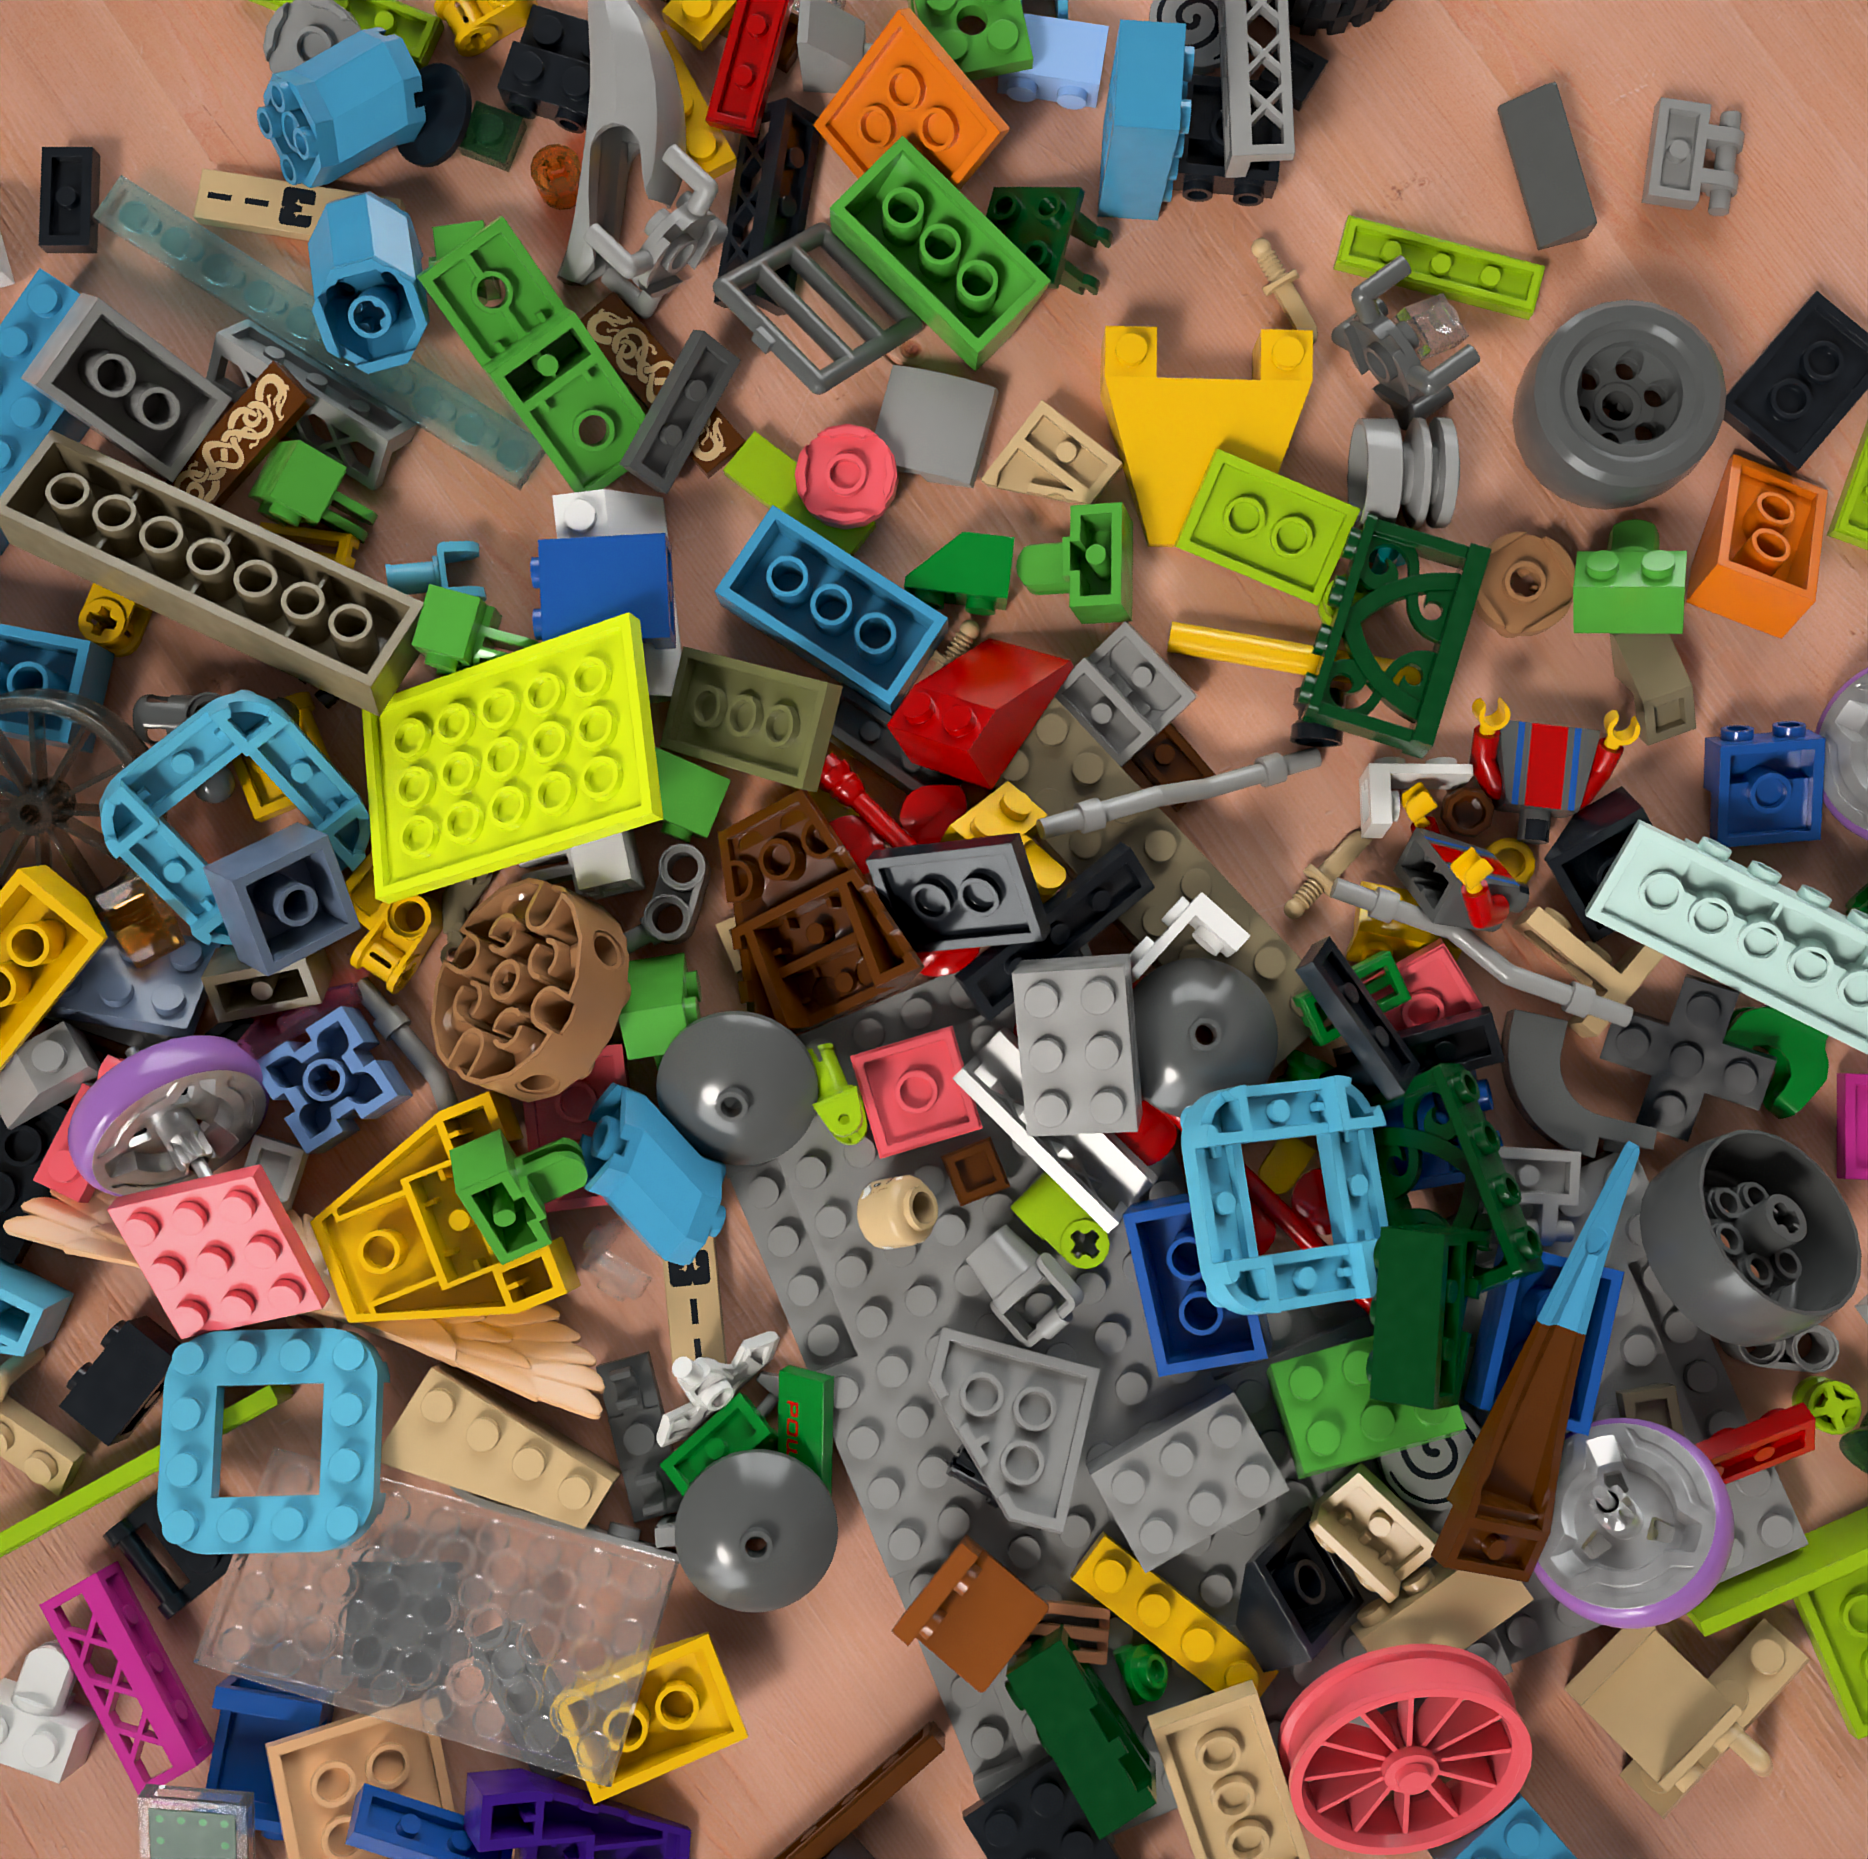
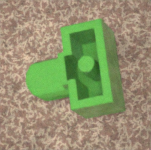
(300, 487)
(1088, 565)
(1630, 584)
(461, 631)
(659, 1006)
(509, 1191)

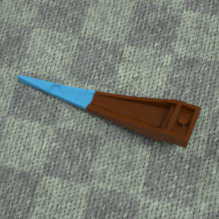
(1512, 1472)

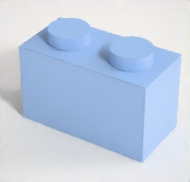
(1065, 63)

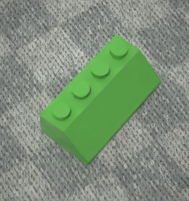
(938, 253)

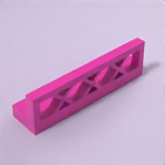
(143, 1664)

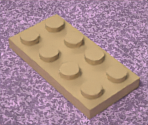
(1228, 1777)

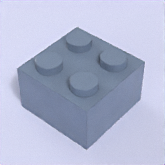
(282, 898)

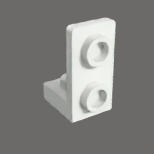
(1382, 806)
(1212, 927)

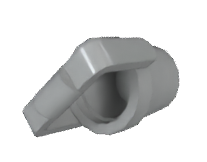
(1010, 1272)

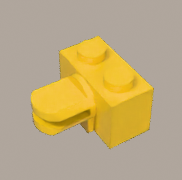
(1011, 812)

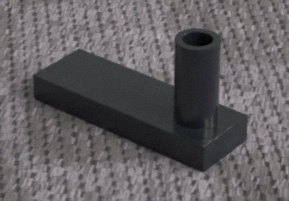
(1379, 1049)

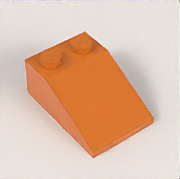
(1760, 548)

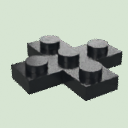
(1689, 1058)

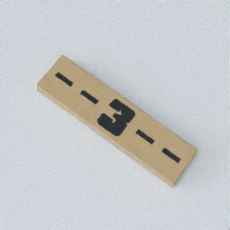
(264, 204)
(695, 1306)

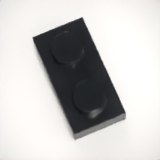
(69, 199)

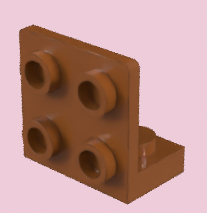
(972, 1614)

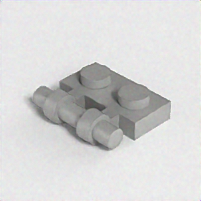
(1678, 152)
(1546, 1181)

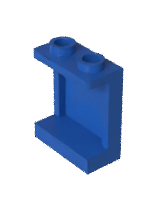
(603, 578)
(248, 1720)

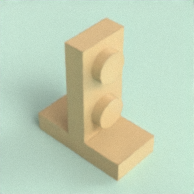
(1587, 962)

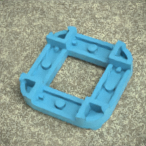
(191, 755)
(1221, 1202)
(350, 1441)

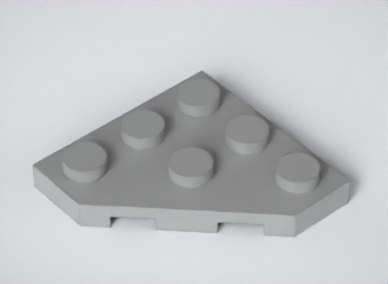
(1018, 1420)

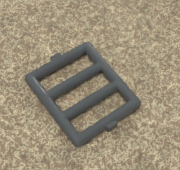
(771, 338)

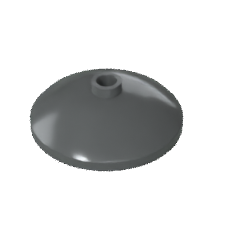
(1170, 1008)
(743, 1059)
(751, 1497)

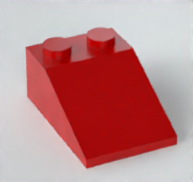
(977, 710)

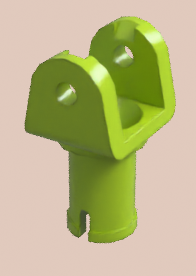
(838, 1103)

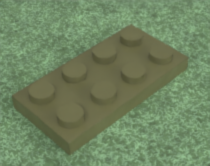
(751, 718)

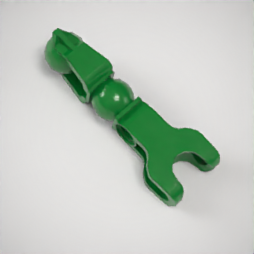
(1800, 1048)

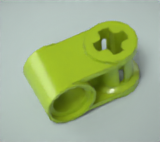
(1055, 1217)

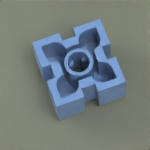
(301, 1071)

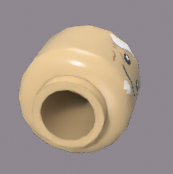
(897, 1212)

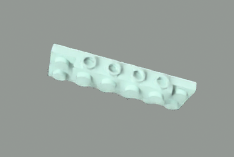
(1741, 928)

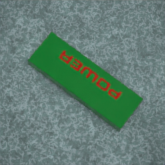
(807, 1419)

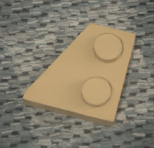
(1053, 461)

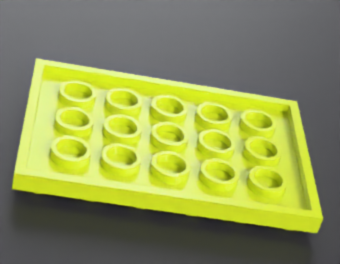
(511, 760)

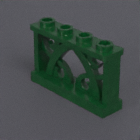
(1453, 594)
(1476, 1157)

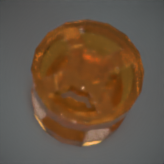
(561, 189)

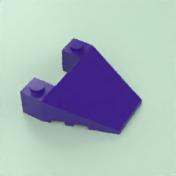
(562, 1822)

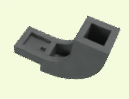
(1536, 1086)

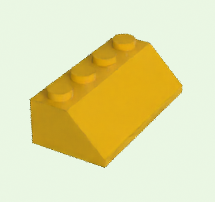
(44, 946)

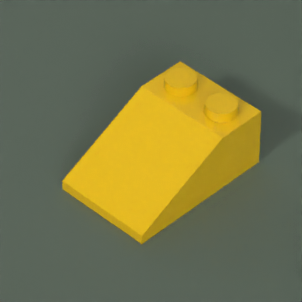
(678, 1717)

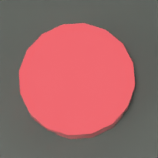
(846, 476)

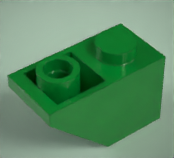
(966, 572)

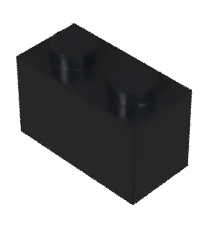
(123, 1381)

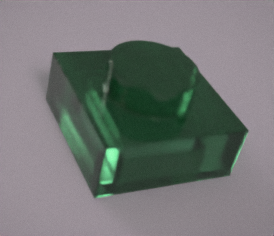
(493, 136)

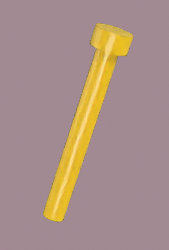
(1261, 651)

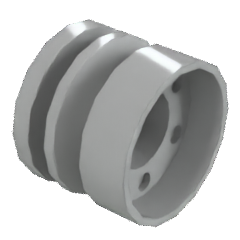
(1412, 473)

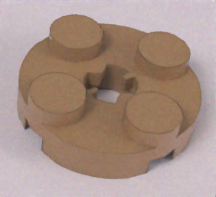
(1553, 588)

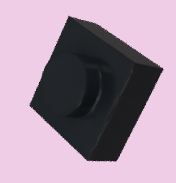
(1305, 71)

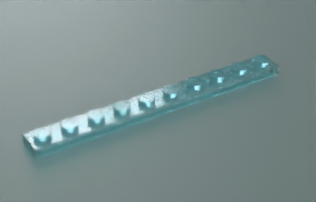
(288, 314)

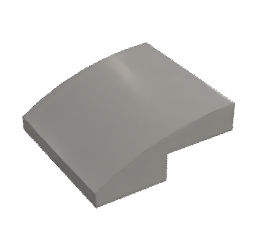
(936, 424)
(1124, 693)

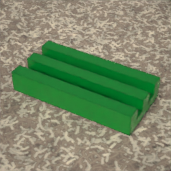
(1313, 1016)

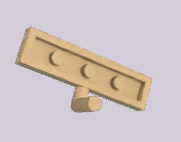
(31, 1442)
(1751, 1680)

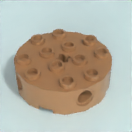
(531, 991)

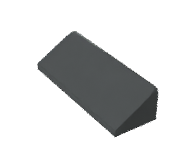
(1547, 167)

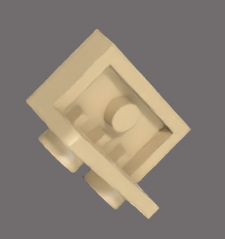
(1372, 1531)

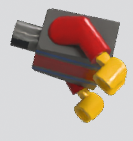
(1542, 766)
(1452, 878)

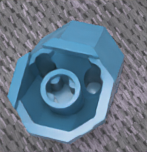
(342, 107)
(367, 282)
(652, 1175)

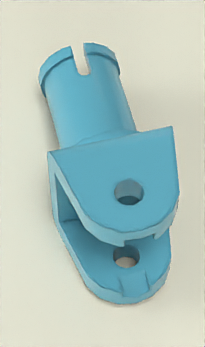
(416, 577)

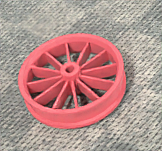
(1403, 1749)

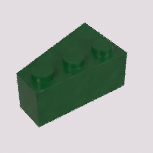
(1421, 1313)
(1083, 1732)

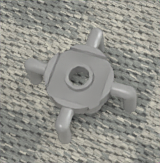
(672, 241)

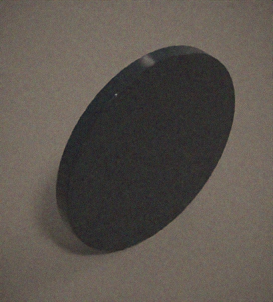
(447, 115)

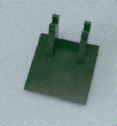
(1040, 227)

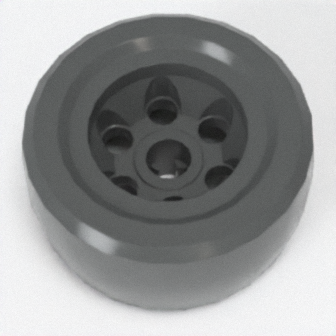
(1591, 456)
(1779, 1219)

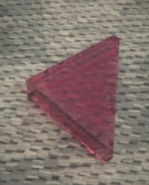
(276, 1028)

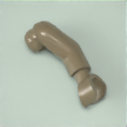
(456, 904)

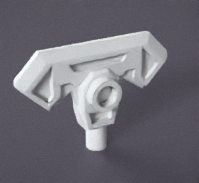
(713, 1385)

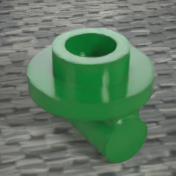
(1142, 1672)

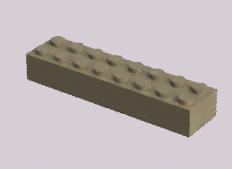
(212, 571)
(1067, 766)

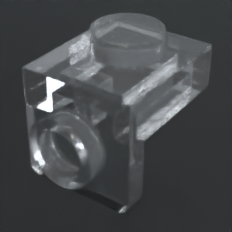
(1434, 324)
(616, 1275)

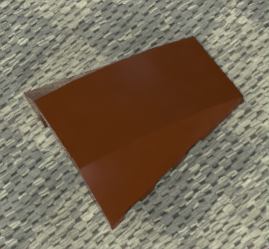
(807, 919)

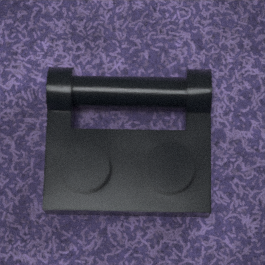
(199, 1568)

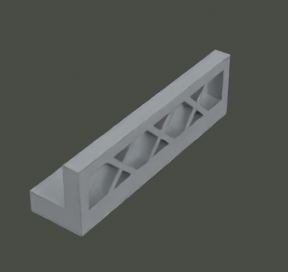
(1236, 87)
(337, 401)
(1089, 1167)

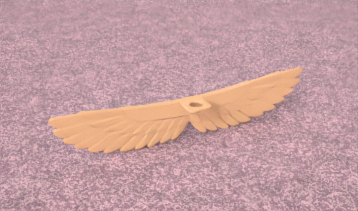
(516, 1351)

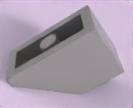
(828, 45)
(46, 1073)

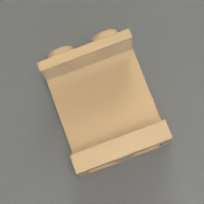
(1656, 1706)

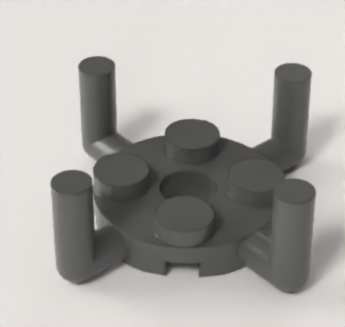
(1390, 351)

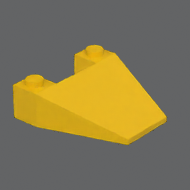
(1174, 425)
(409, 1246)

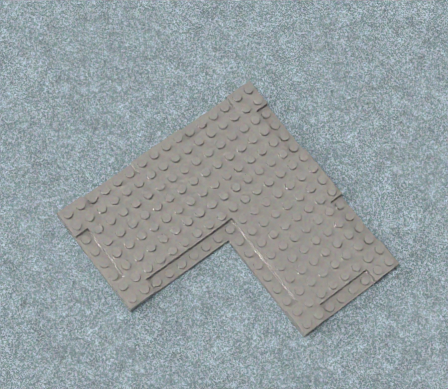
(877, 1326)

